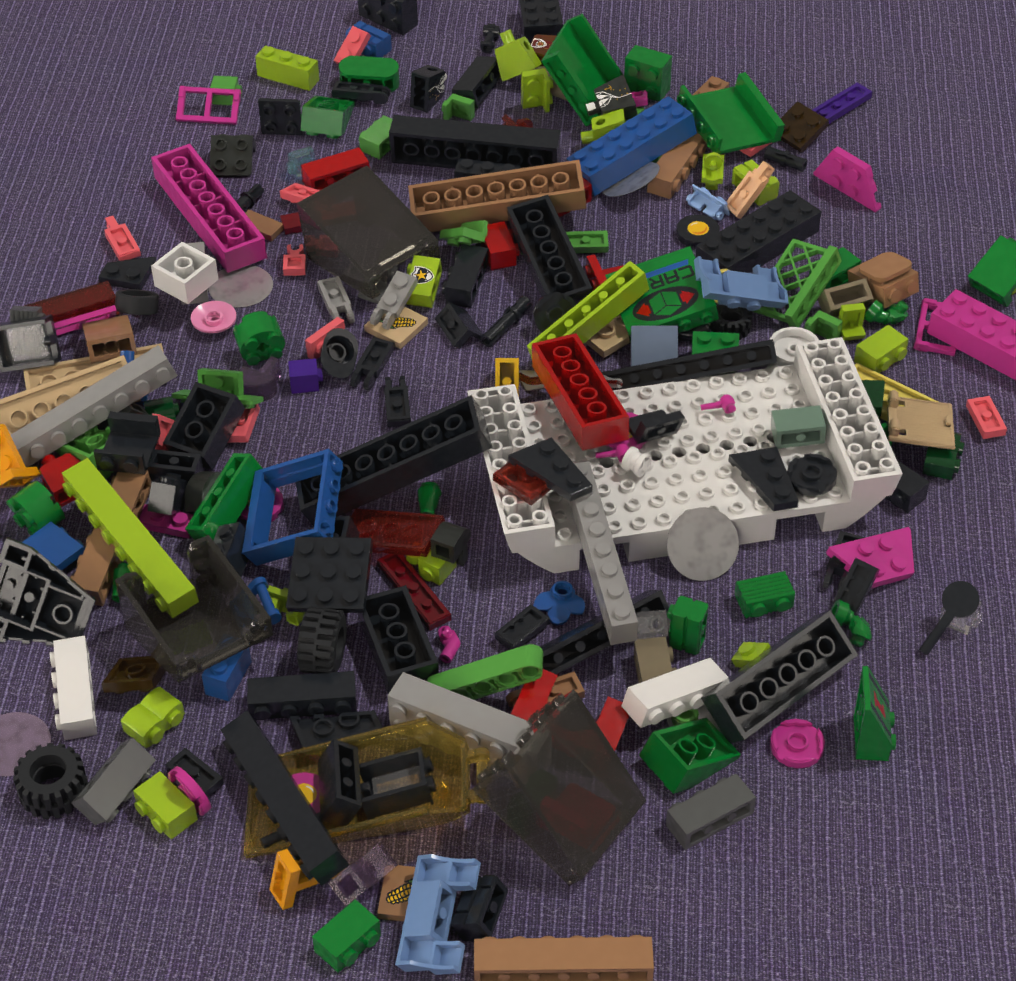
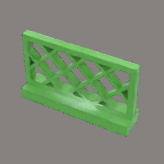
(810, 287)

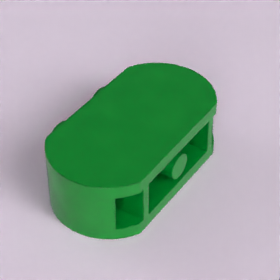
(370, 70)

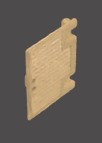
(921, 422)

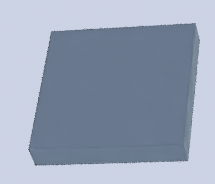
(653, 344)

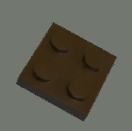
(802, 126)
(133, 675)

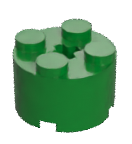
(259, 337)
(35, 508)

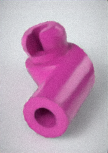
(450, 642)

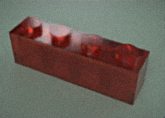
(78, 302)

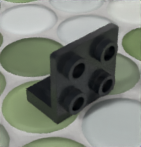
(280, 116)

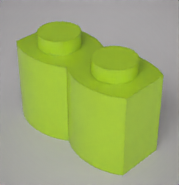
(153, 717)

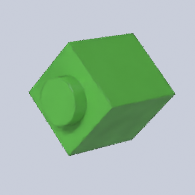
(224, 82)

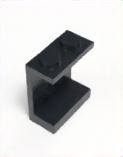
(129, 443)

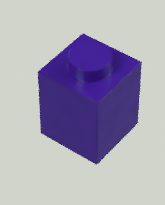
(304, 375)

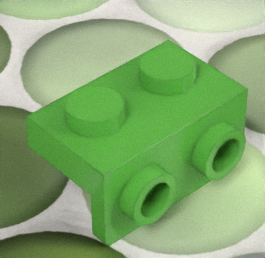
(467, 234)

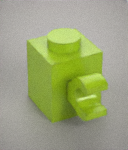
(432, 568)

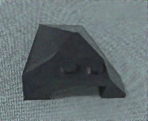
(39, 598)

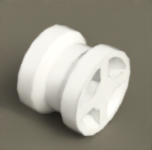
(636, 461)

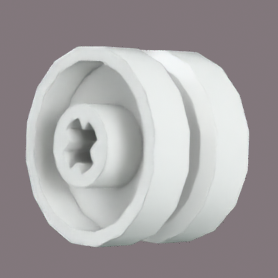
(785, 343)

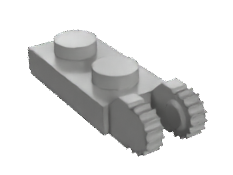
(335, 298)
(394, 299)

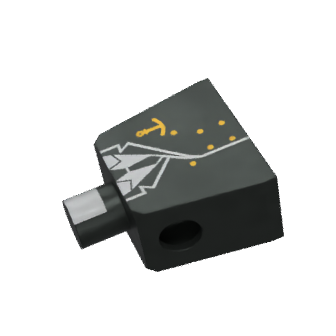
(612, 97)

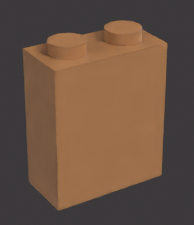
(108, 337)

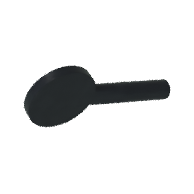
(960, 601)

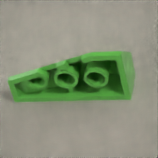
(85, 444)

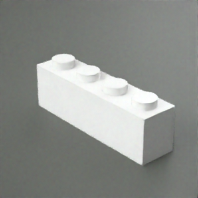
(74, 688)
(672, 692)

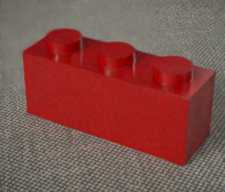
(333, 168)

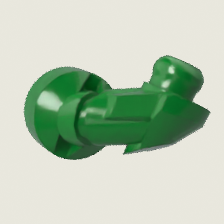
(894, 314)
(858, 626)

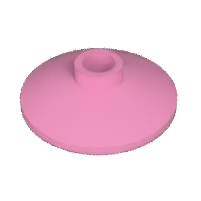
(213, 317)

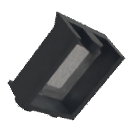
(28, 344)
(396, 782)

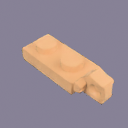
(749, 189)

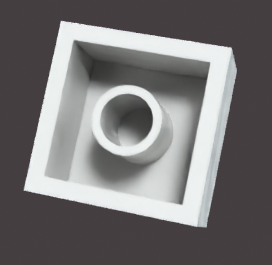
(184, 272)

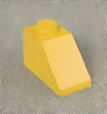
(507, 372)

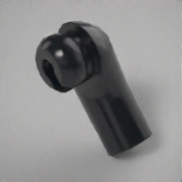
(687, 335)

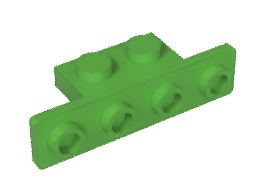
(224, 380)

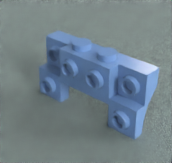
(740, 288)
(430, 912)

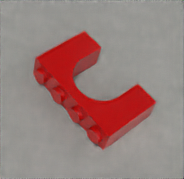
(536, 694)

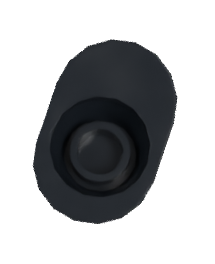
(339, 353)

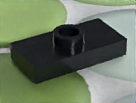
(857, 584)
(522, 627)

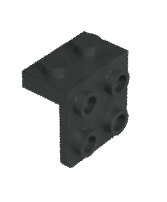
(232, 155)

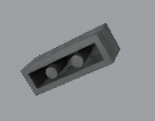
(114, 782)
(710, 811)

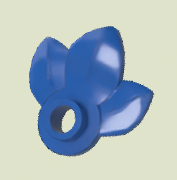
(560, 602)

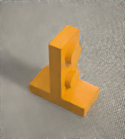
(12, 468)
(288, 879)

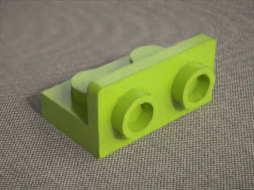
(536, 89)

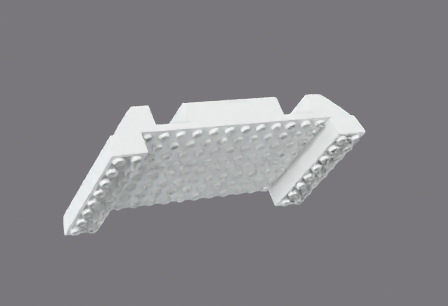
(693, 465)

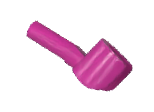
(725, 402)
(619, 452)

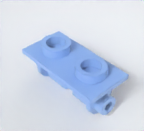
(715, 206)

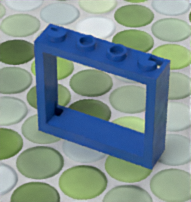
(266, 480)

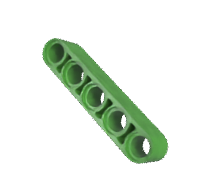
(493, 673)

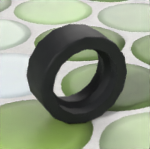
(137, 302)

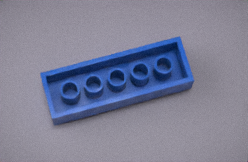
(634, 144)

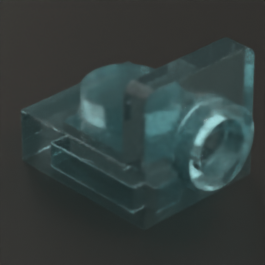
(297, 158)

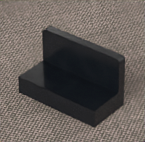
(457, 325)
(655, 425)

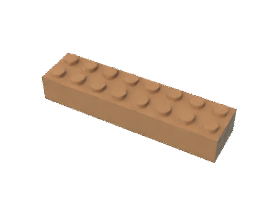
(487, 196)

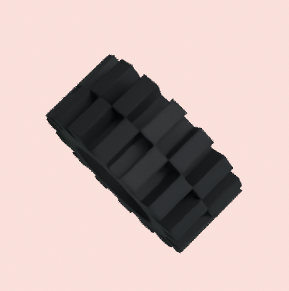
(741, 325)

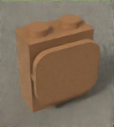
(888, 277)

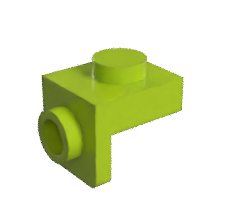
(852, 318)
(748, 652)

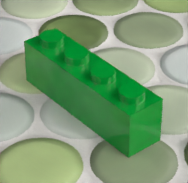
(226, 497)

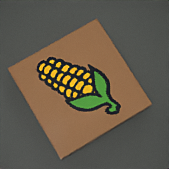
(395, 893)

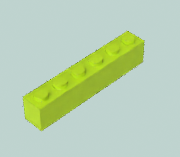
(599, 306)

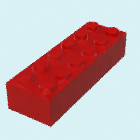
(580, 392)

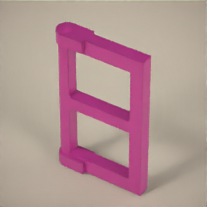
(236, 93)
(108, 312)
(924, 345)

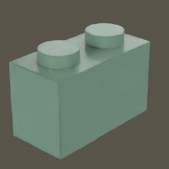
(798, 426)

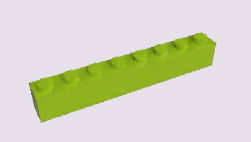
(130, 538)

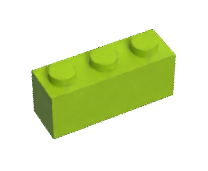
(287, 68)

